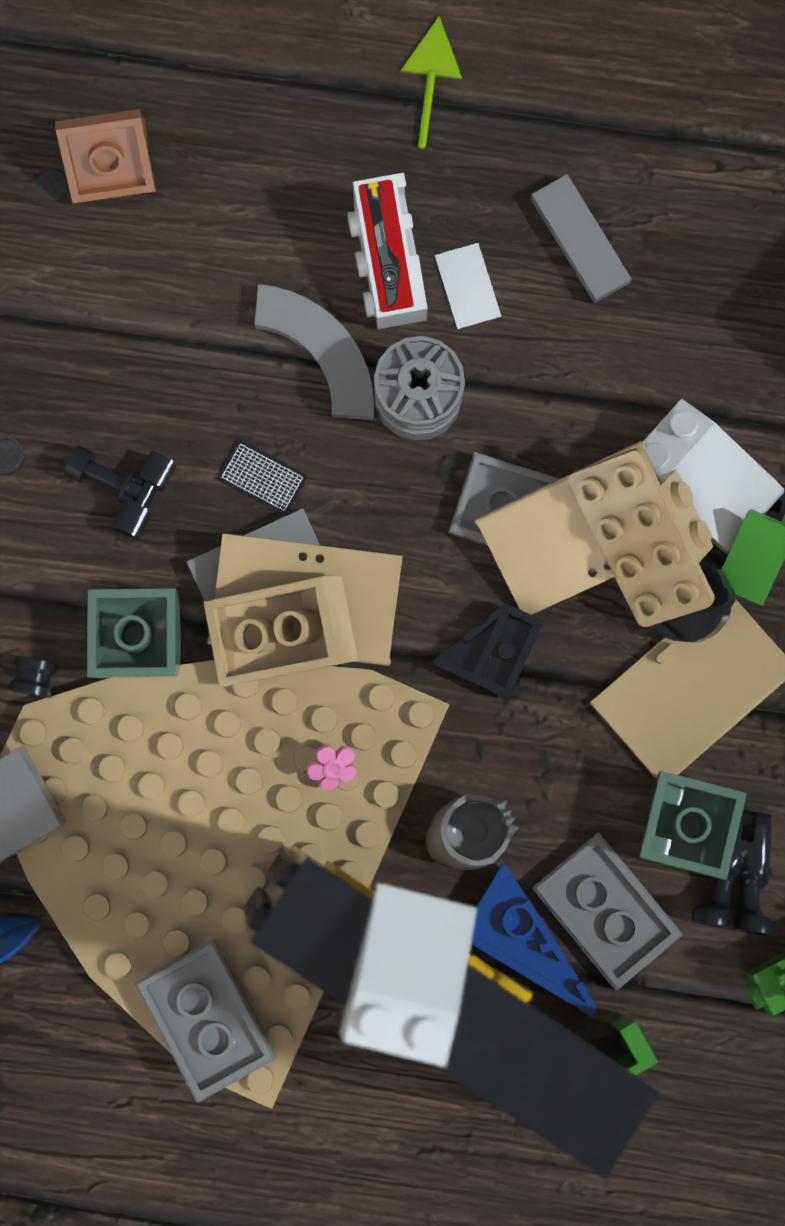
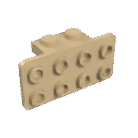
(647, 535)

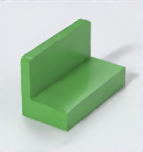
(756, 556)
(638, 1053)

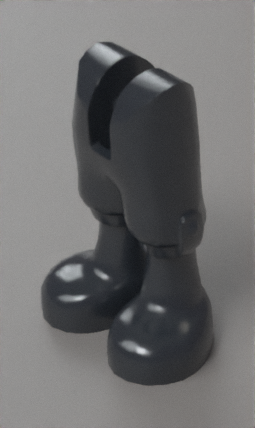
(751, 865)

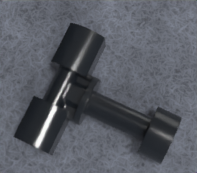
(134, 490)

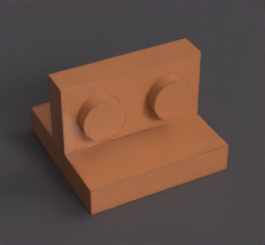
(105, 155)

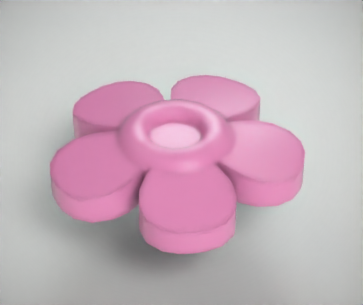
(332, 766)

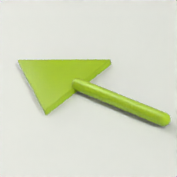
(432, 58)

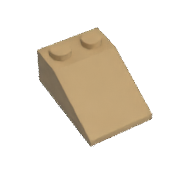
(280, 630)

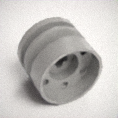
(418, 412)

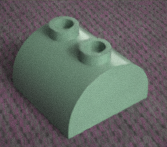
(133, 633)
(692, 825)

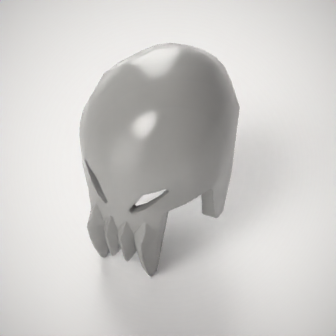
(470, 832)

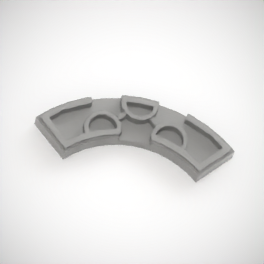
(326, 341)

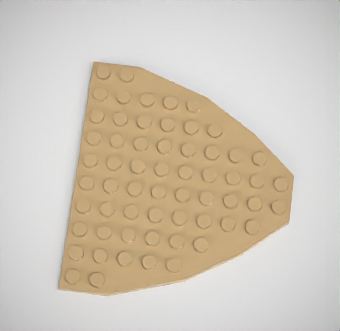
(187, 800)

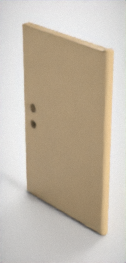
(546, 545)
(367, 577)
(693, 693)

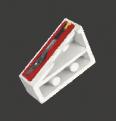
(387, 252)

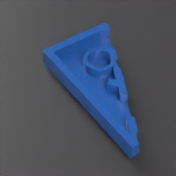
(516, 936)

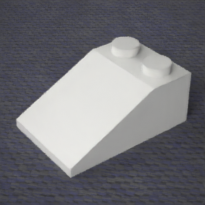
(715, 468)
(409, 975)

